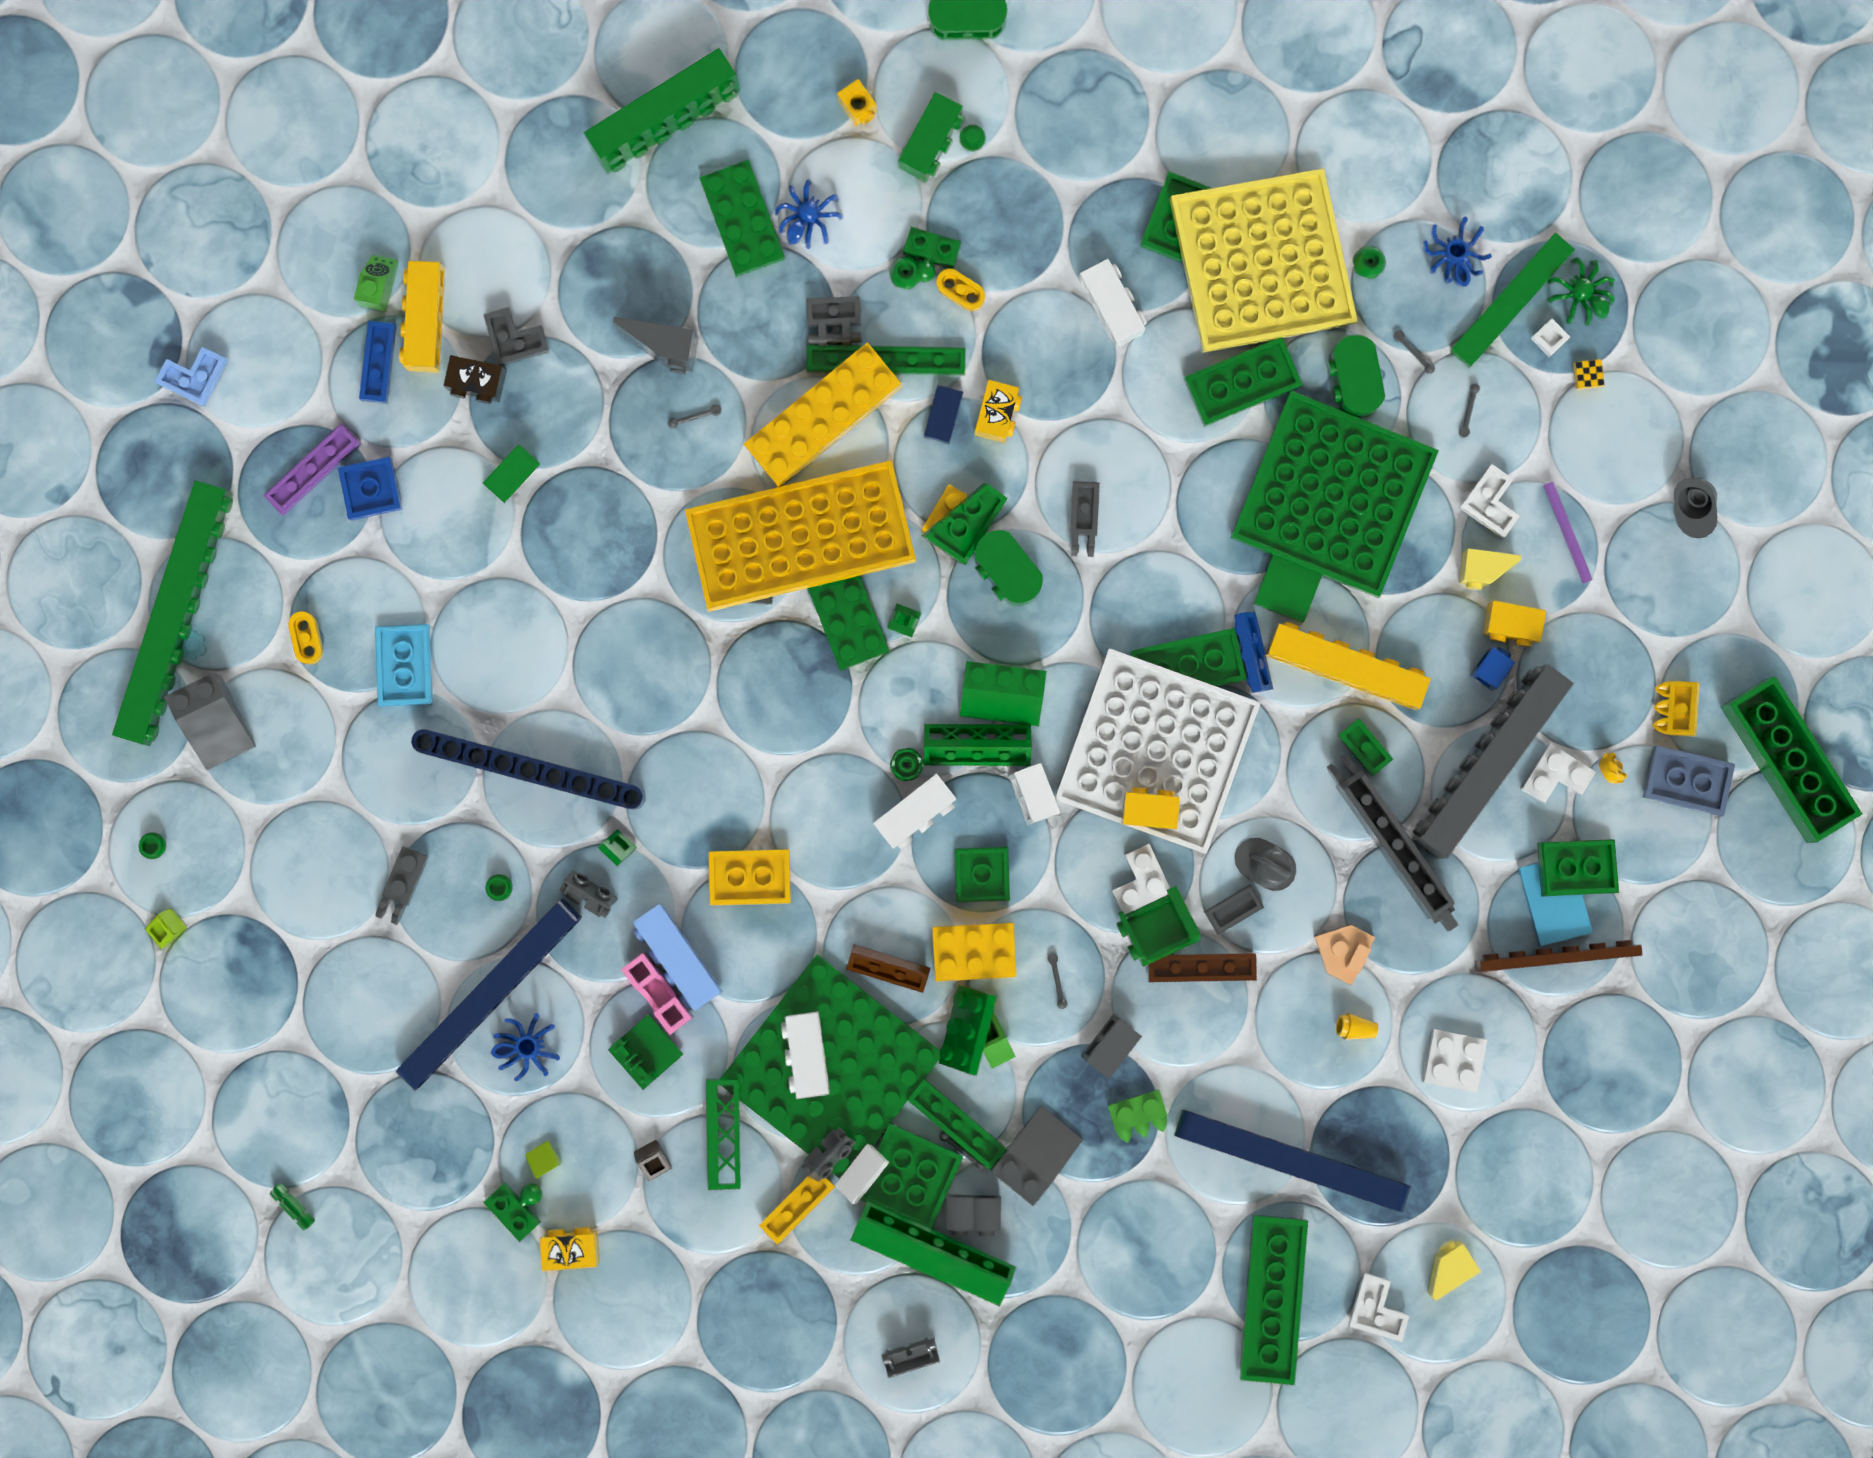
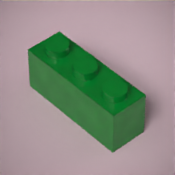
(931, 137)

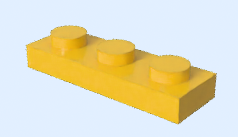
(795, 1208)

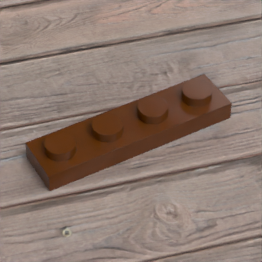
(1204, 968)

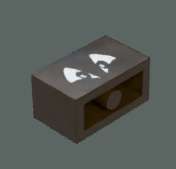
(474, 379)

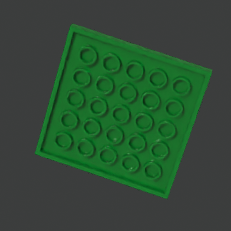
(1334, 494)
(869, 1059)

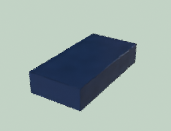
(943, 414)

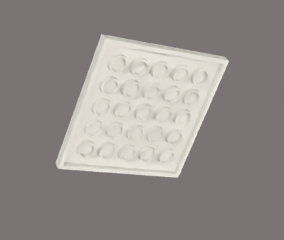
(1157, 735)

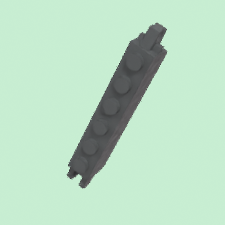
(1395, 844)

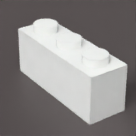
(1112, 303)
(916, 812)
(806, 1055)

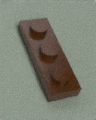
(888, 968)

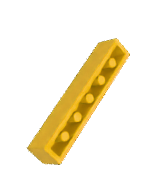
(1348, 666)

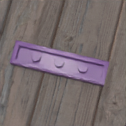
(312, 469)

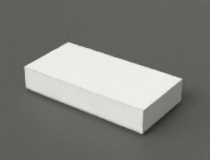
(861, 1174)

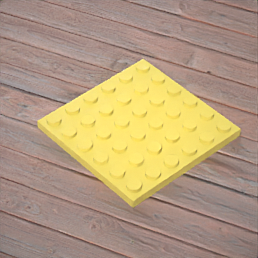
(1263, 260)

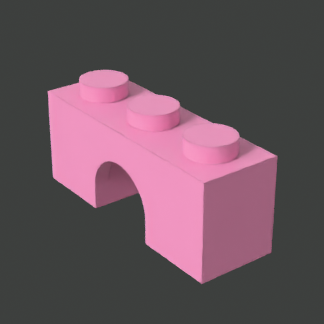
(658, 992)

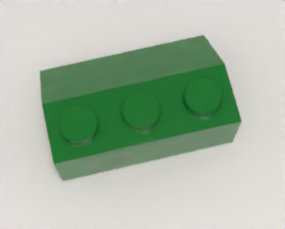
(1002, 693)

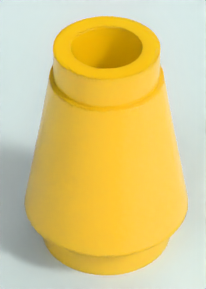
(1355, 1027)

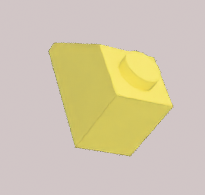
(1484, 567)
(1451, 1269)

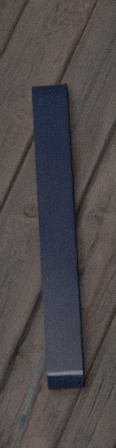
(516, 765)
(488, 994)
(1292, 1160)

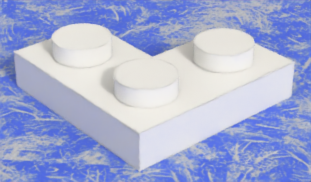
(1484, 505)
(1556, 767)
(1148, 883)
(1370, 1313)

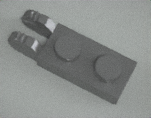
(1084, 514)
(402, 882)

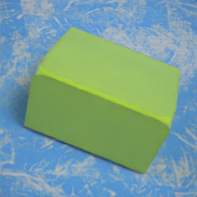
(165, 928)
(542, 1159)

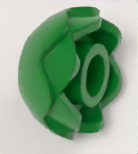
(1365, 269)
(897, 276)
(905, 755)

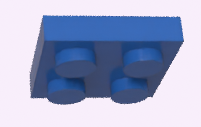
(370, 488)

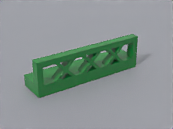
(977, 749)
(712, 1134)

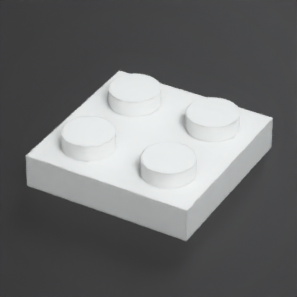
(1454, 1060)

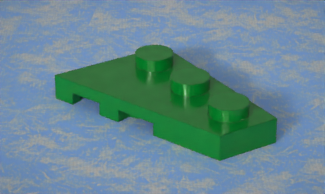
(966, 523)

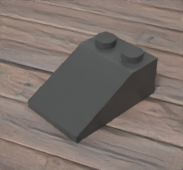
(667, 344)
(210, 720)
(1036, 1155)

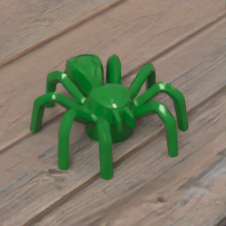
(1584, 290)

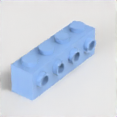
(677, 956)

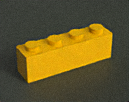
(422, 316)

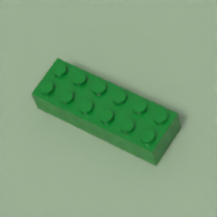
(663, 111)
(1791, 760)

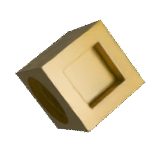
(853, 93)

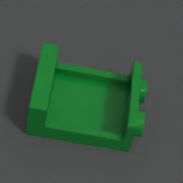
(1158, 928)

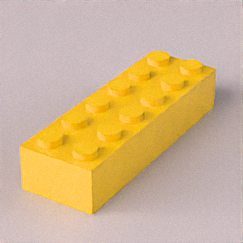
(823, 415)

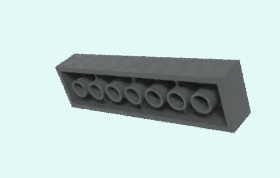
(1492, 761)

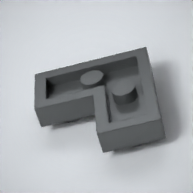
(509, 344)

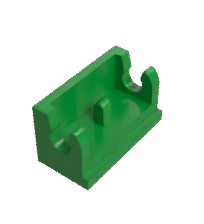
(511, 473)

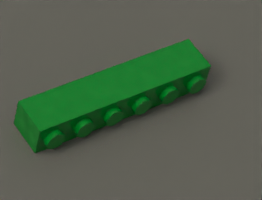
(933, 1253)

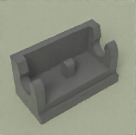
(1111, 1046)

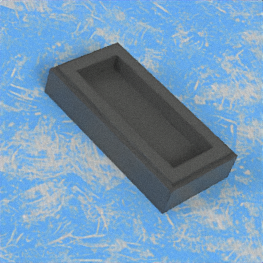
(1233, 909)

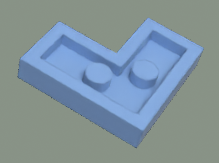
(197, 382)

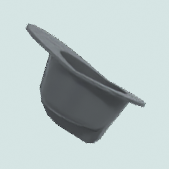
(1696, 507)
(1265, 864)

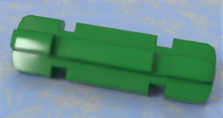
(292, 1206)

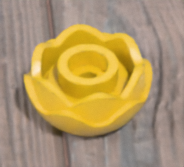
(1612, 768)

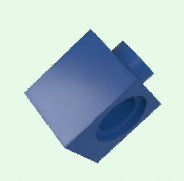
(1493, 668)

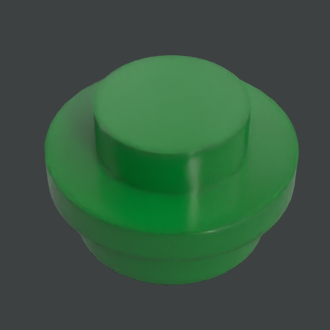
(972, 138)
(152, 845)
(499, 887)

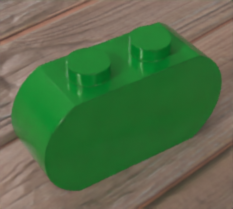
(967, 19)
(1356, 376)
(1007, 568)

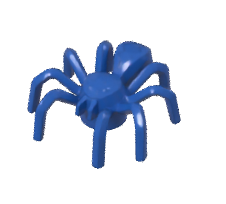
(808, 214)
(1455, 253)
(526, 1046)

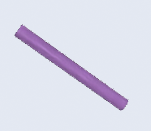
(1567, 532)

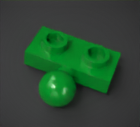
(931, 249)
(513, 1210)

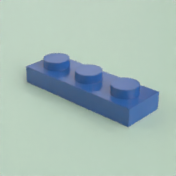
(377, 362)
(1253, 652)

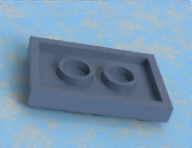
(1688, 780)

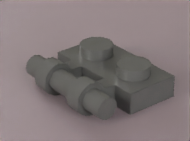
(833, 312)

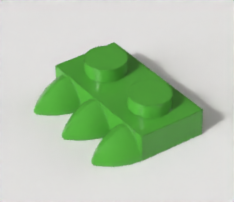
(1138, 1113)

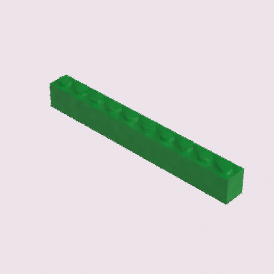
(173, 613)

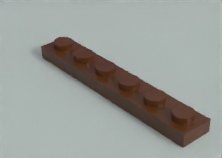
(1570, 954)

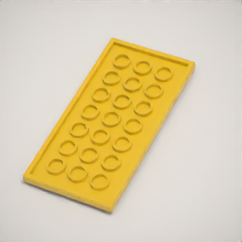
(800, 535)

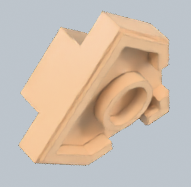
(1344, 952)

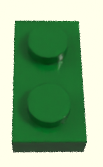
(1365, 747)

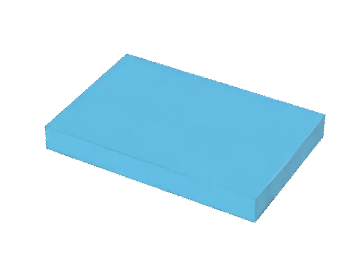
(403, 665)
(1553, 916)

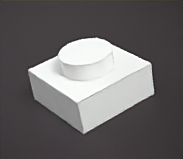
(1550, 337)

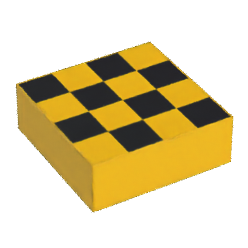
(1588, 374)

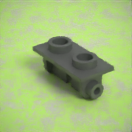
(599, 899)
(820, 1164)
(910, 1358)

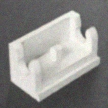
(1034, 794)

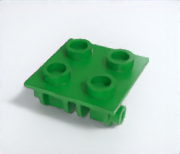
(645, 1052)

